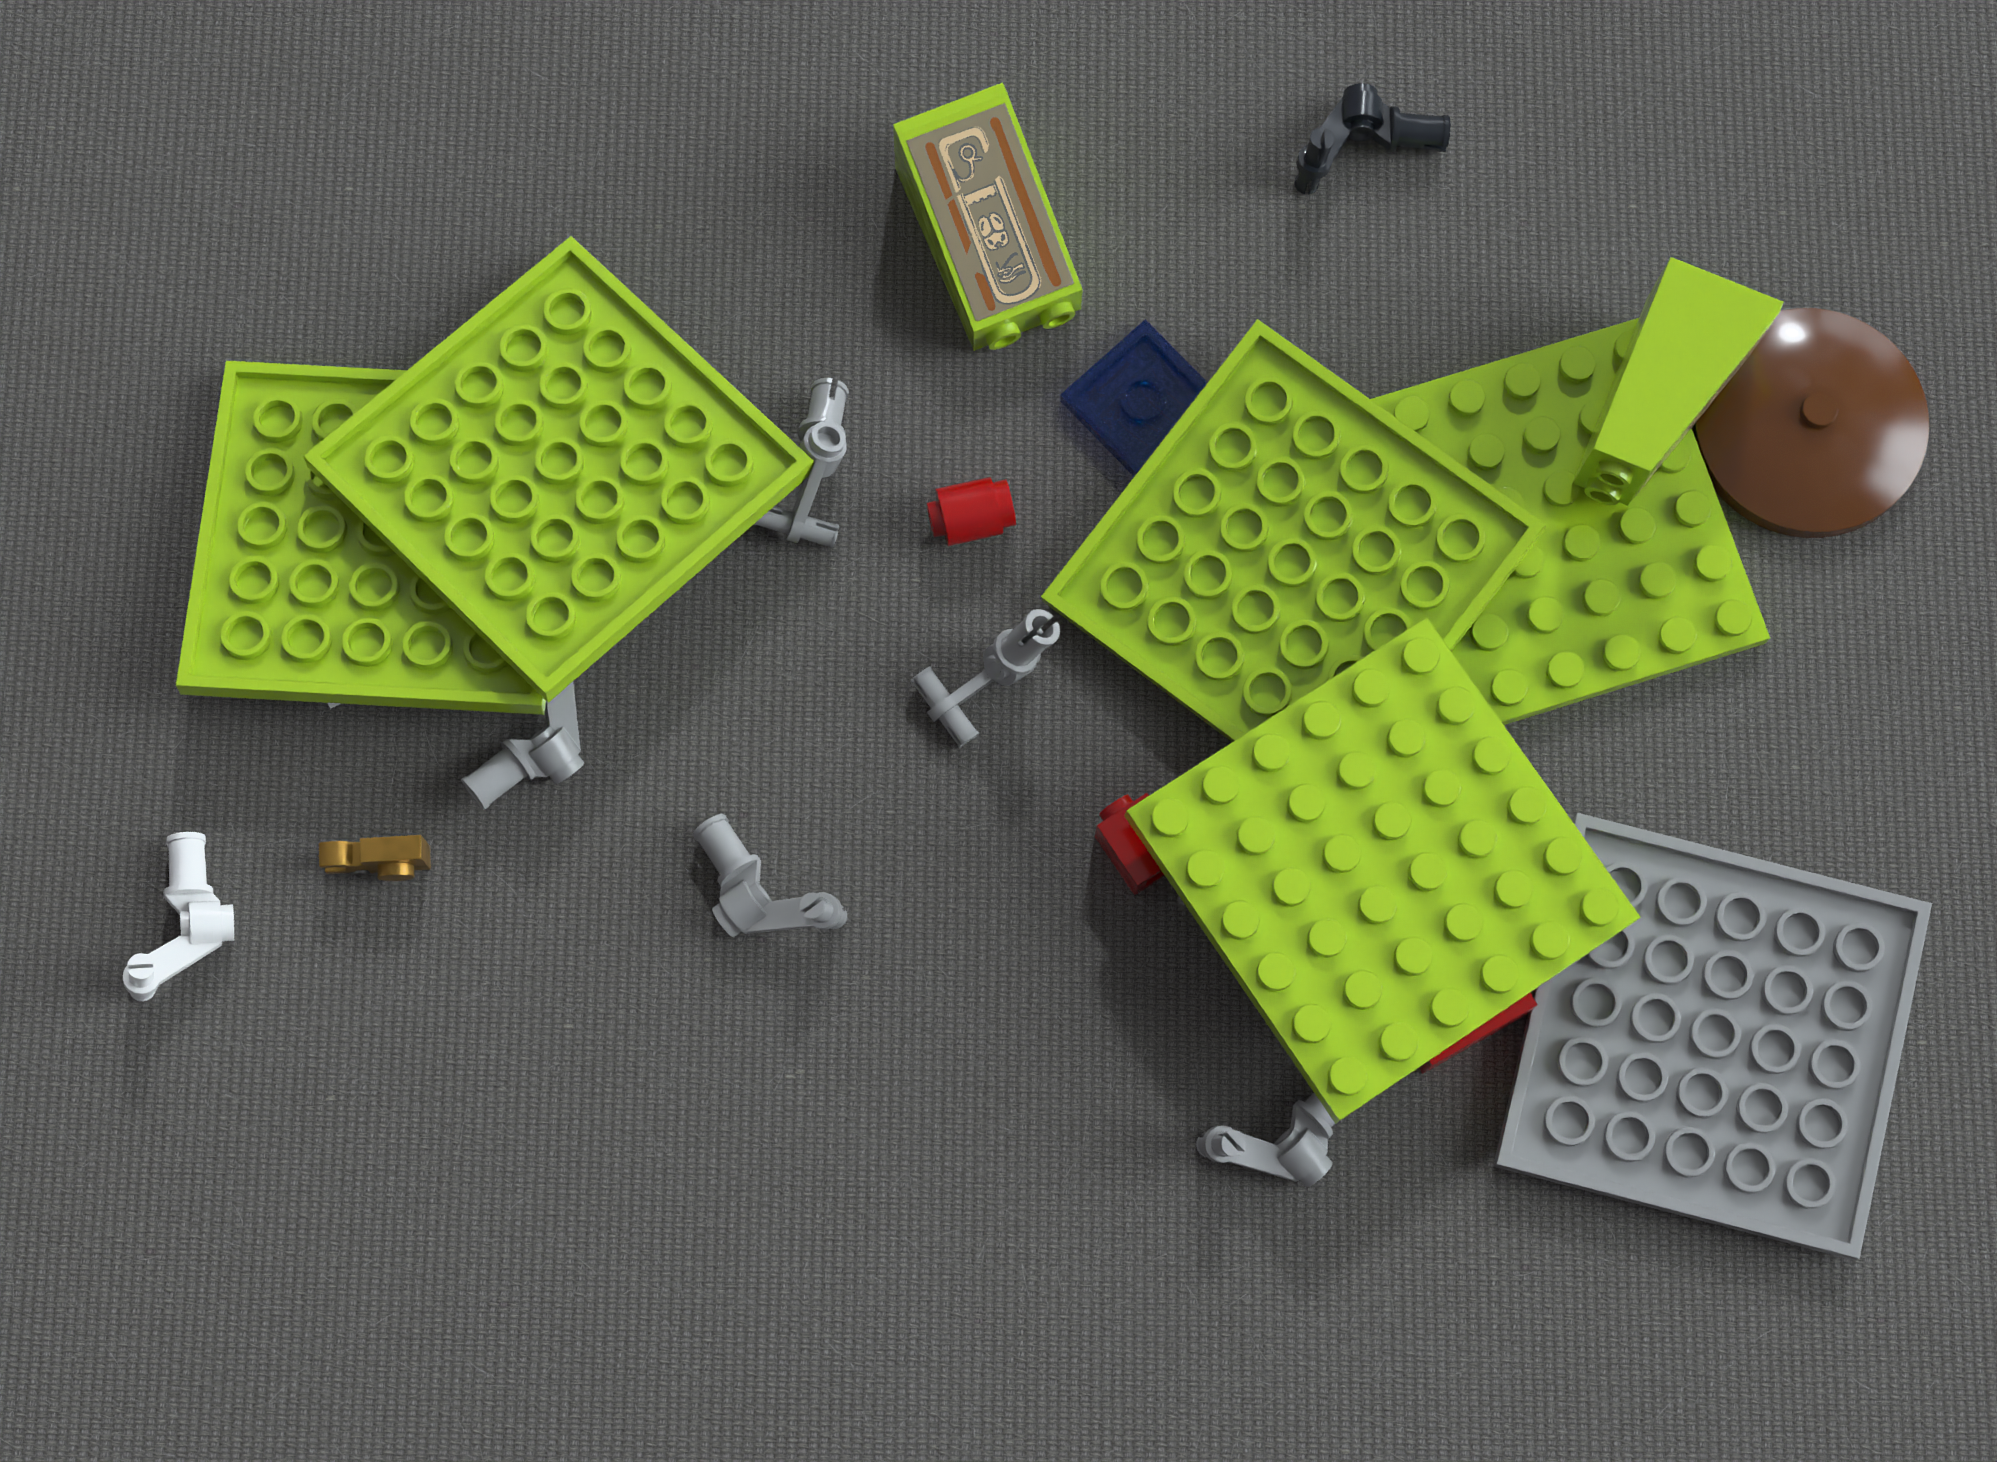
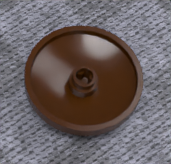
(1816, 427)

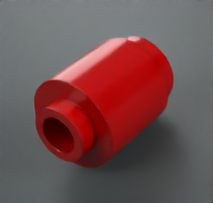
(971, 510)

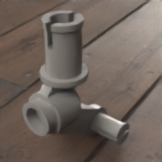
(824, 443)
(1005, 662)
(547, 753)
(742, 899)
(1295, 1155)

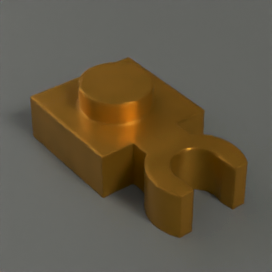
(389, 857)

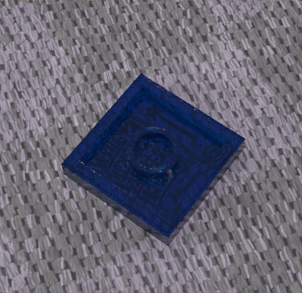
(1134, 395)

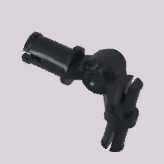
(1363, 117)

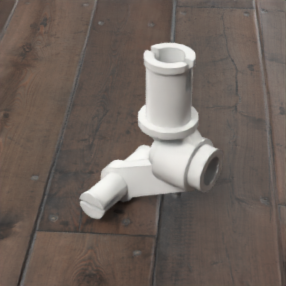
(202, 919)

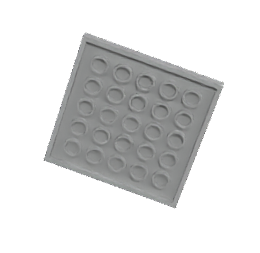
(1722, 1044)

